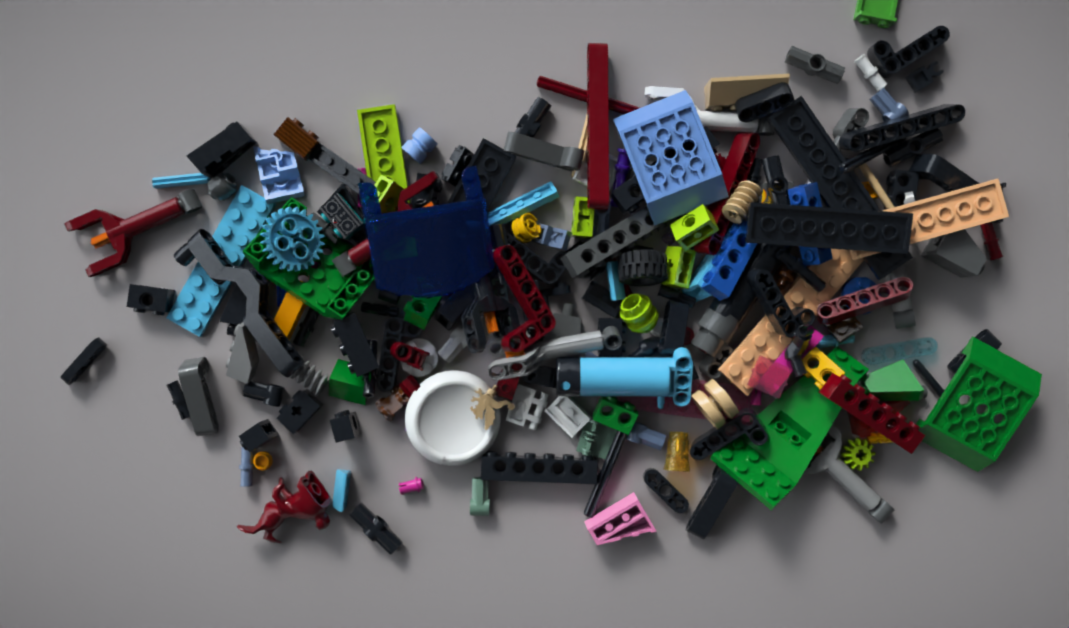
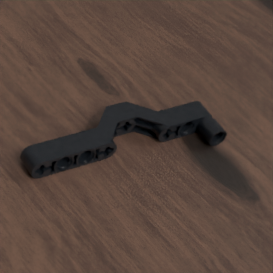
(256, 289)

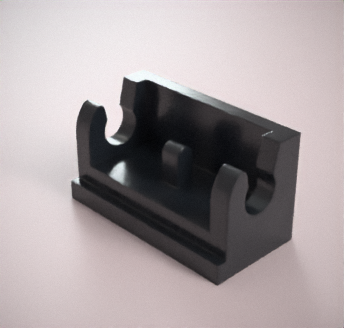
(600, 298)

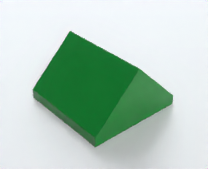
(346, 385)

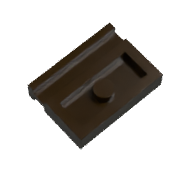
(843, 329)

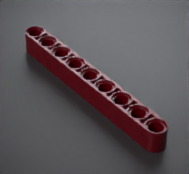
(597, 126)

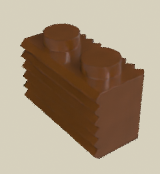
(297, 138)

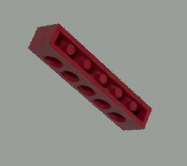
(872, 413)

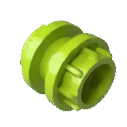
(639, 313)

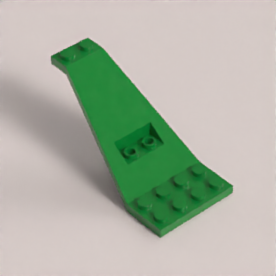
(795, 431)

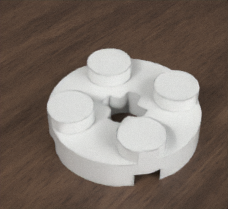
(430, 362)

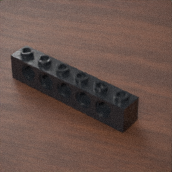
(630, 204)
(529, 474)

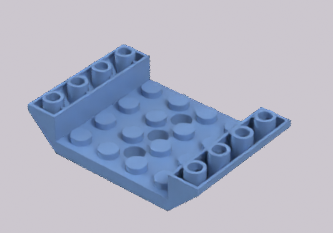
(675, 183)

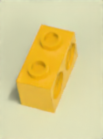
(825, 366)

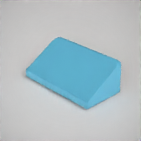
(616, 288)
(341, 489)

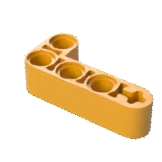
(289, 314)

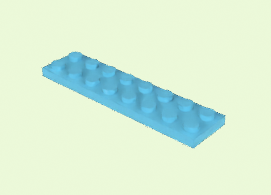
(236, 230)

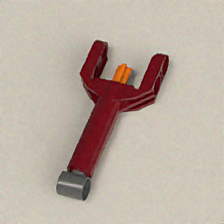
(121, 231)
(360, 253)

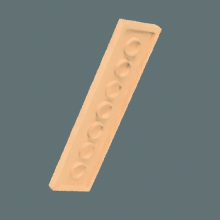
(951, 212)

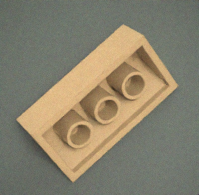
(725, 91)

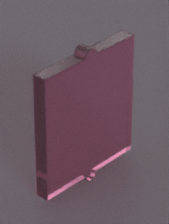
(769, 377)

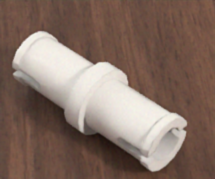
(870, 72)

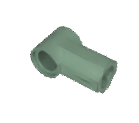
(479, 502)

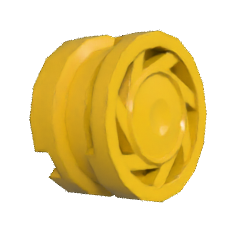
(526, 228)

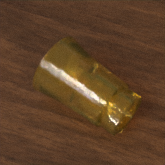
(677, 452)

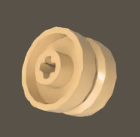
(716, 403)

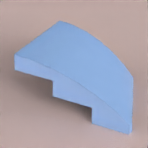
(278, 175)

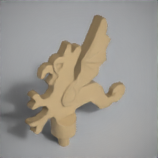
(485, 402)

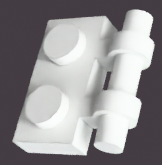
(522, 401)

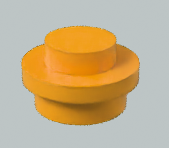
(263, 460)

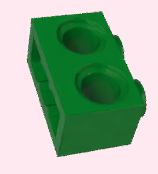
(426, 308)
(612, 418)

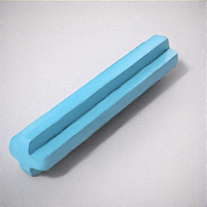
(179, 180)

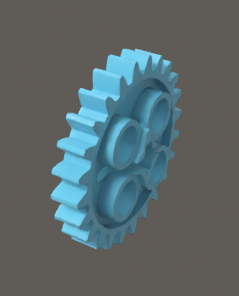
(287, 255)

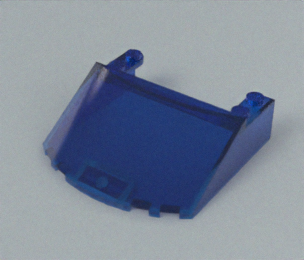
(430, 247)

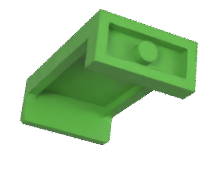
(876, 12)

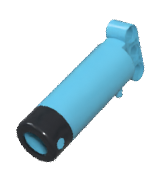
(627, 377)

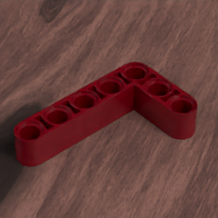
(525, 300)

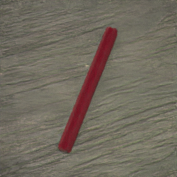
(581, 94)

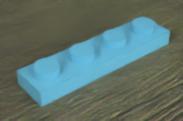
(523, 204)

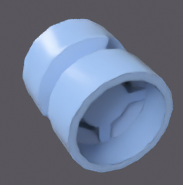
(419, 145)

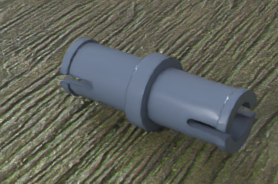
(246, 468)

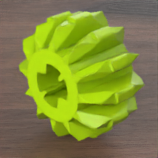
(863, 459)

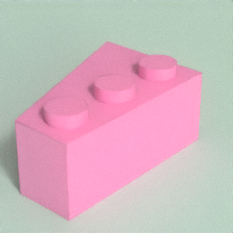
(619, 521)

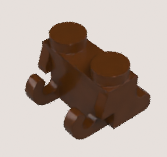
(393, 403)

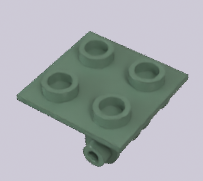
(595, 439)

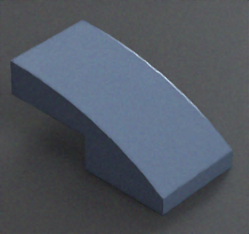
(553, 237)

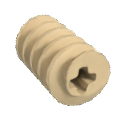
(738, 204)

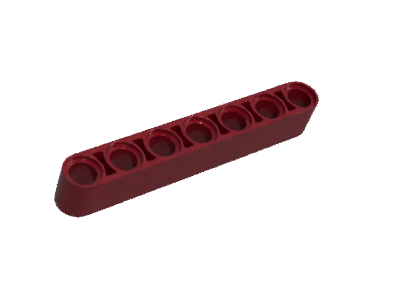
(734, 171)

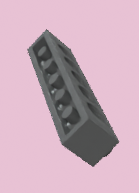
(577, 266)

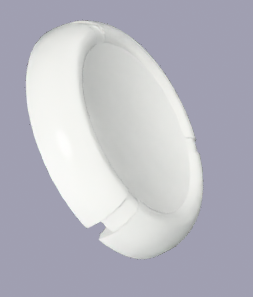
(442, 422)

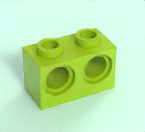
(582, 218)

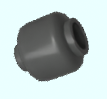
(222, 186)

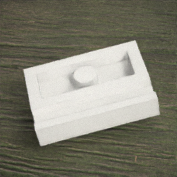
(568, 414)

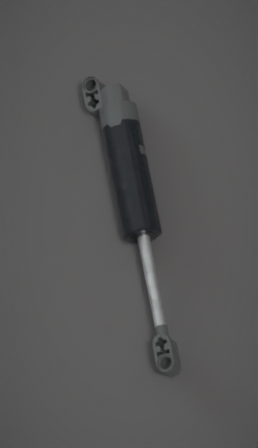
(726, 315)

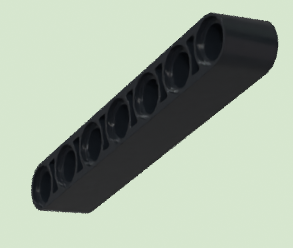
(892, 129)

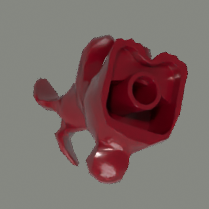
(307, 503)

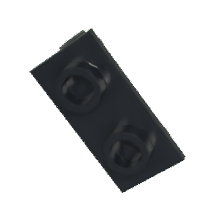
(453, 173)

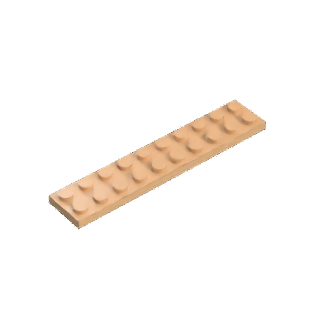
(764, 339)

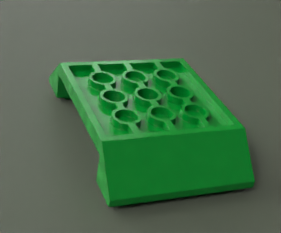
(326, 289)
(987, 379)

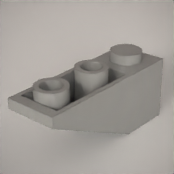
(244, 355)

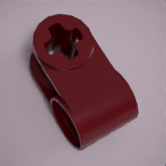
(412, 356)

